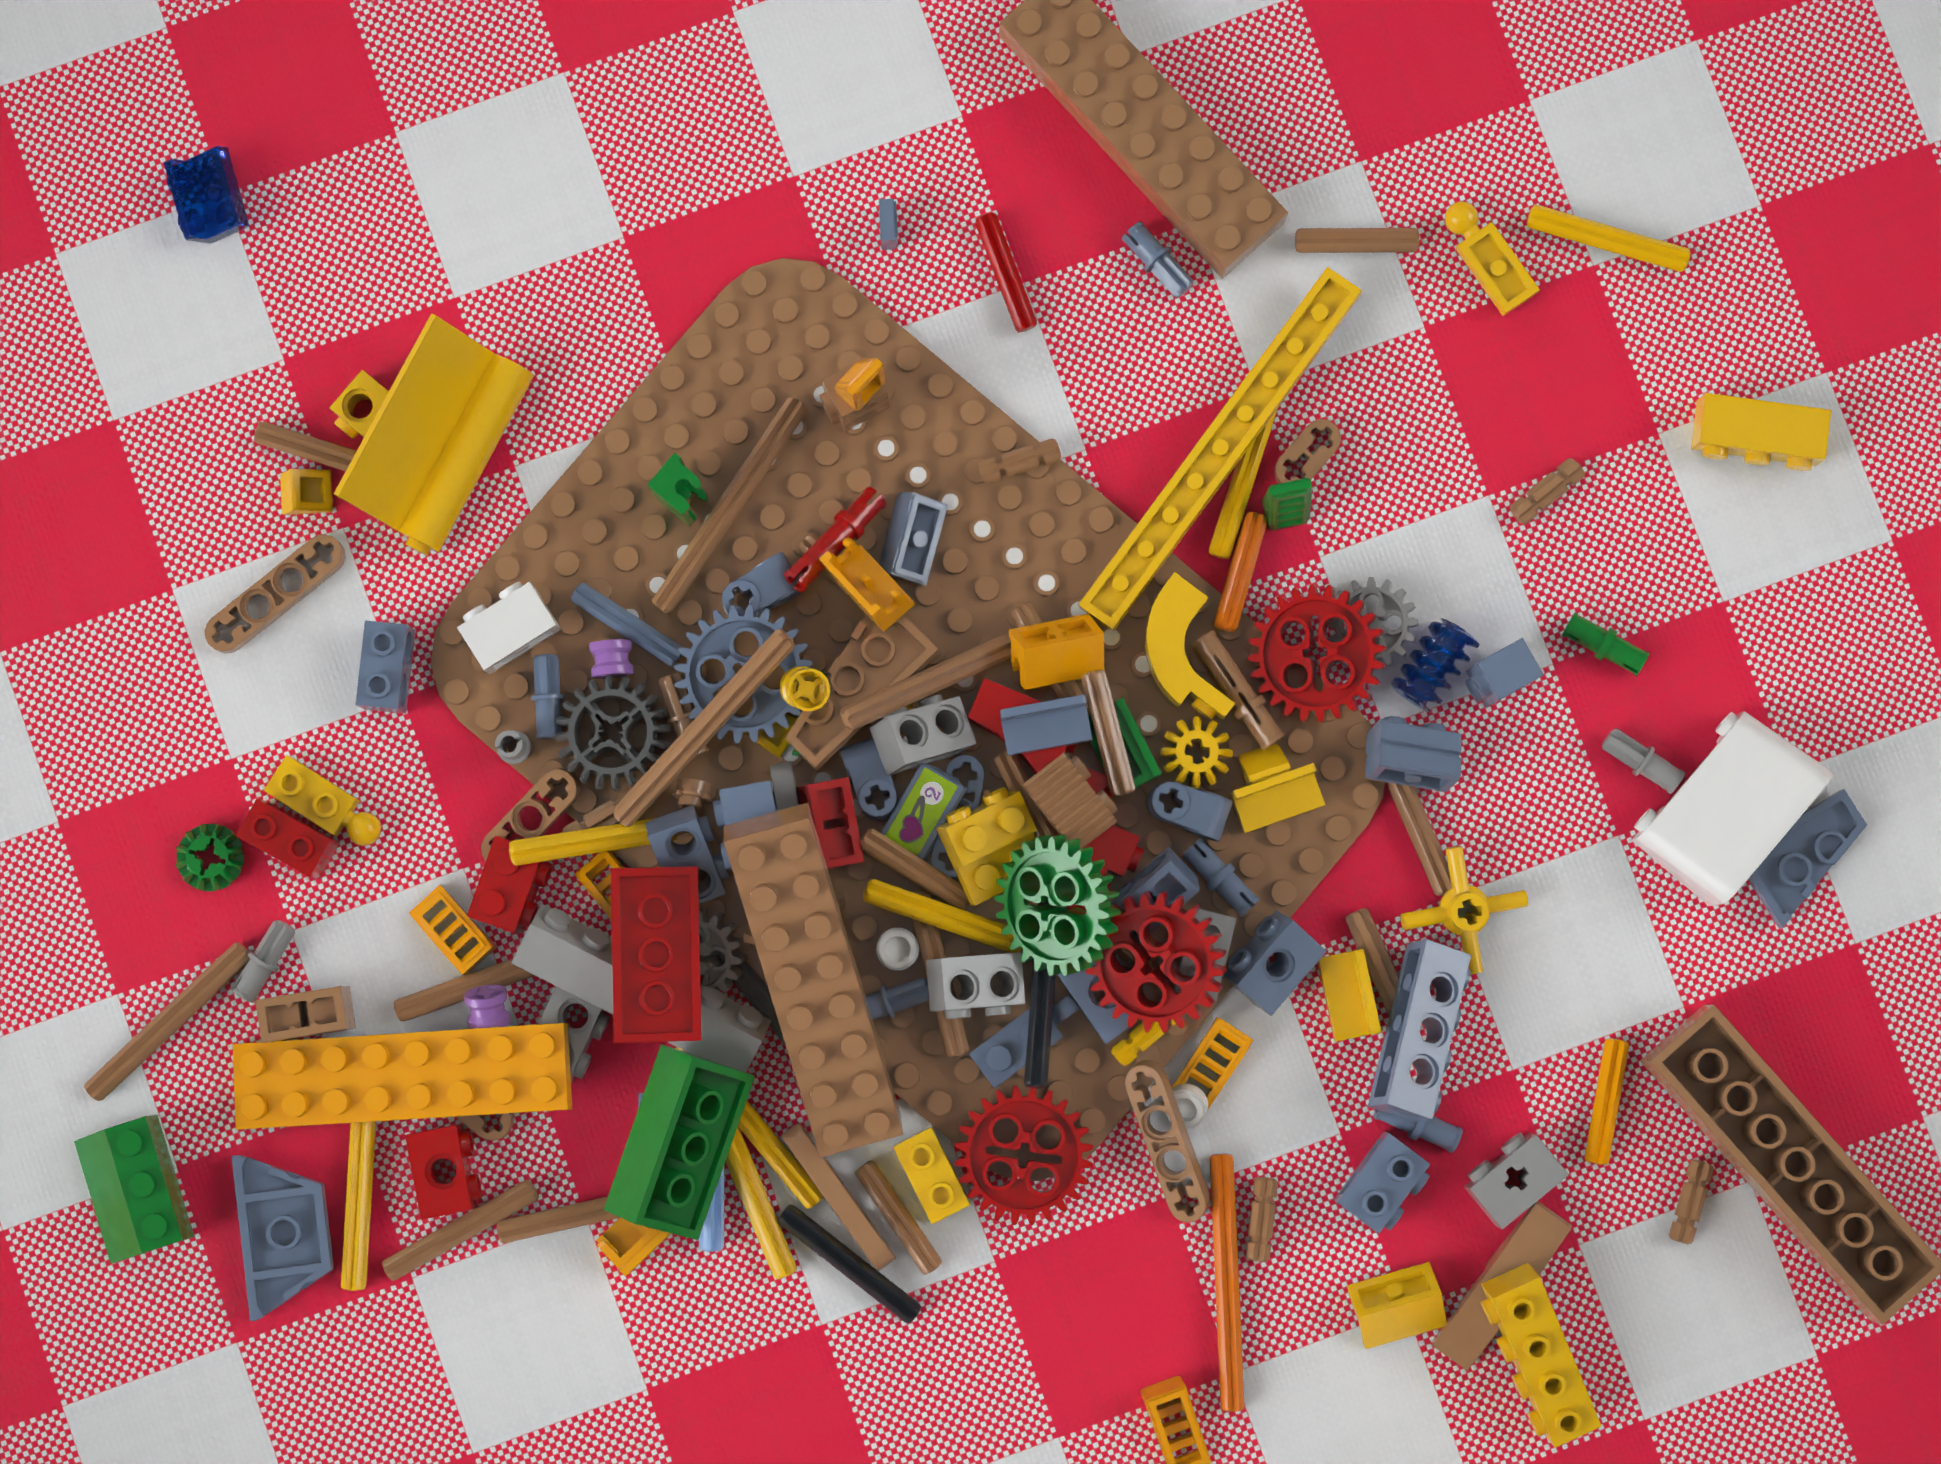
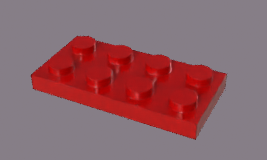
(655, 954)

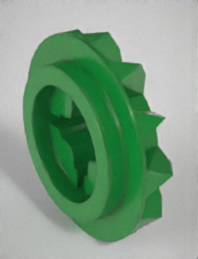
(217, 875)

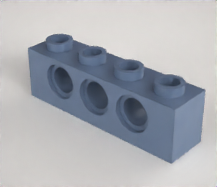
(1403, 1045)

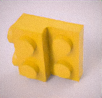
(983, 839)

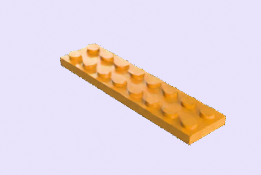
(402, 1076)

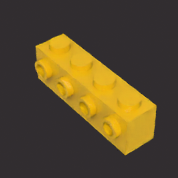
(1540, 1355)

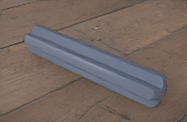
(626, 624)

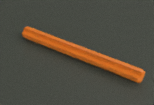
(1227, 1282)

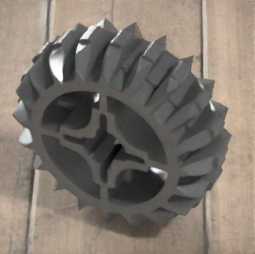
(597, 746)

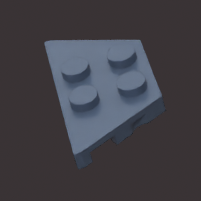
(280, 1232)

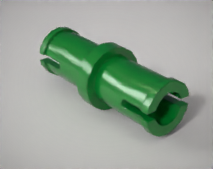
(1605, 644)

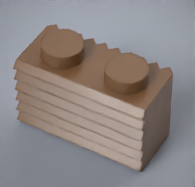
(1069, 800)

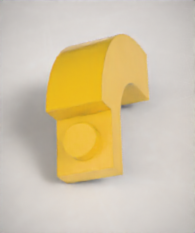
(1166, 654)

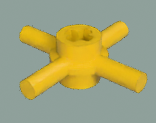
(1453, 899)

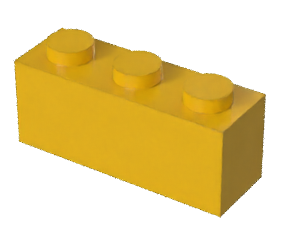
(1760, 431)

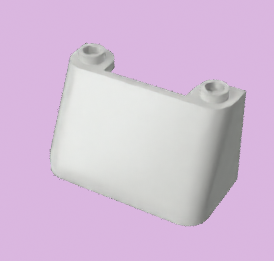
(1732, 809)

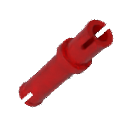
(846, 524)

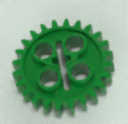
(1064, 876)

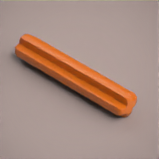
(1240, 572)

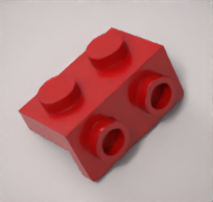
(508, 891)

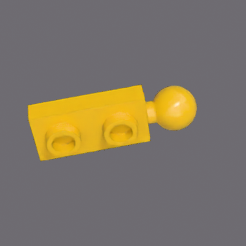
(1490, 259)
(322, 802)

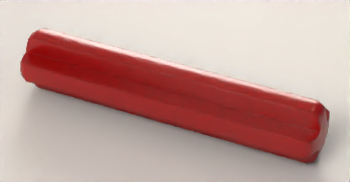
(1006, 272)

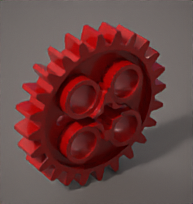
(1278, 657)
(1186, 938)
(1018, 1194)

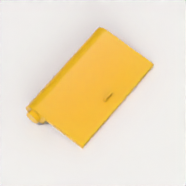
(434, 435)

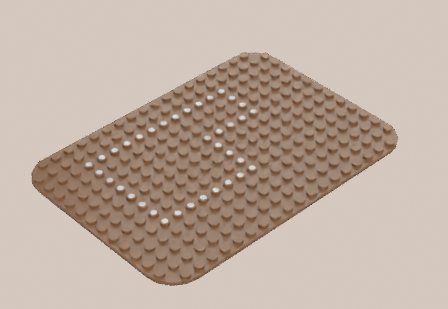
(1000, 546)

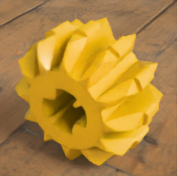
(1206, 743)

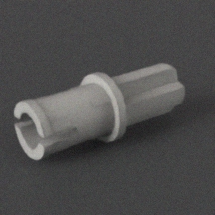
(1643, 760)
(263, 961)

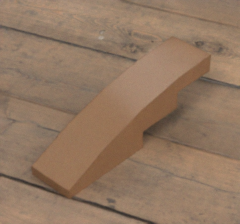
(1531, 1242)

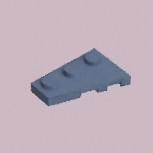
(1806, 855)

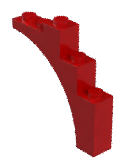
(1115, 845)

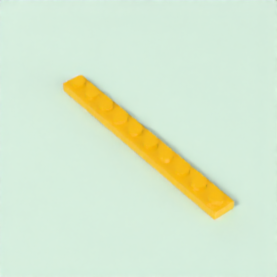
(1220, 449)

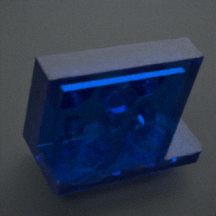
(206, 196)

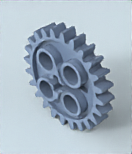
(719, 643)

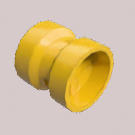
(811, 691)

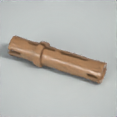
(1267, 732)

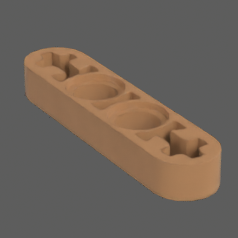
(271, 588)
(1172, 1140)
(838, 1197)

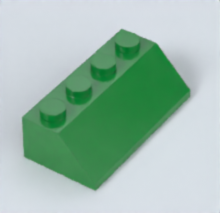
(679, 1143)

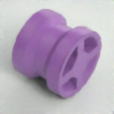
(611, 658)
(487, 1007)

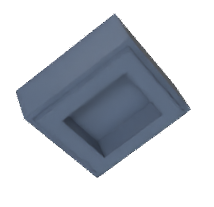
(888, 224)

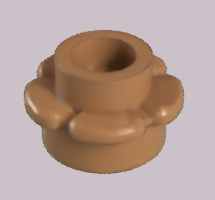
(692, 792)

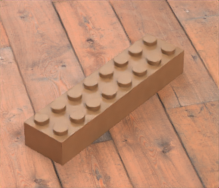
(1145, 128)
(813, 979)
(1793, 1164)

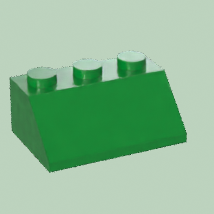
(134, 1188)

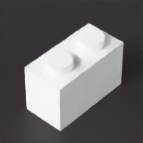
(508, 626)

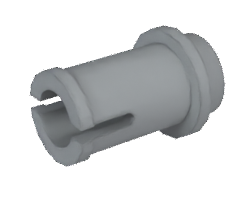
(520, 753)

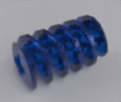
(1434, 663)

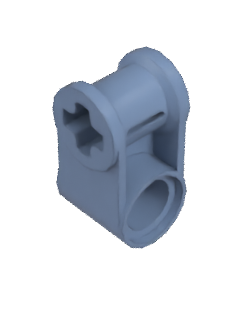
(764, 585)
(868, 775)
(1196, 811)

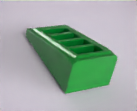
(1288, 504)

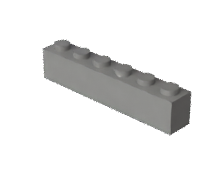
(581, 964)

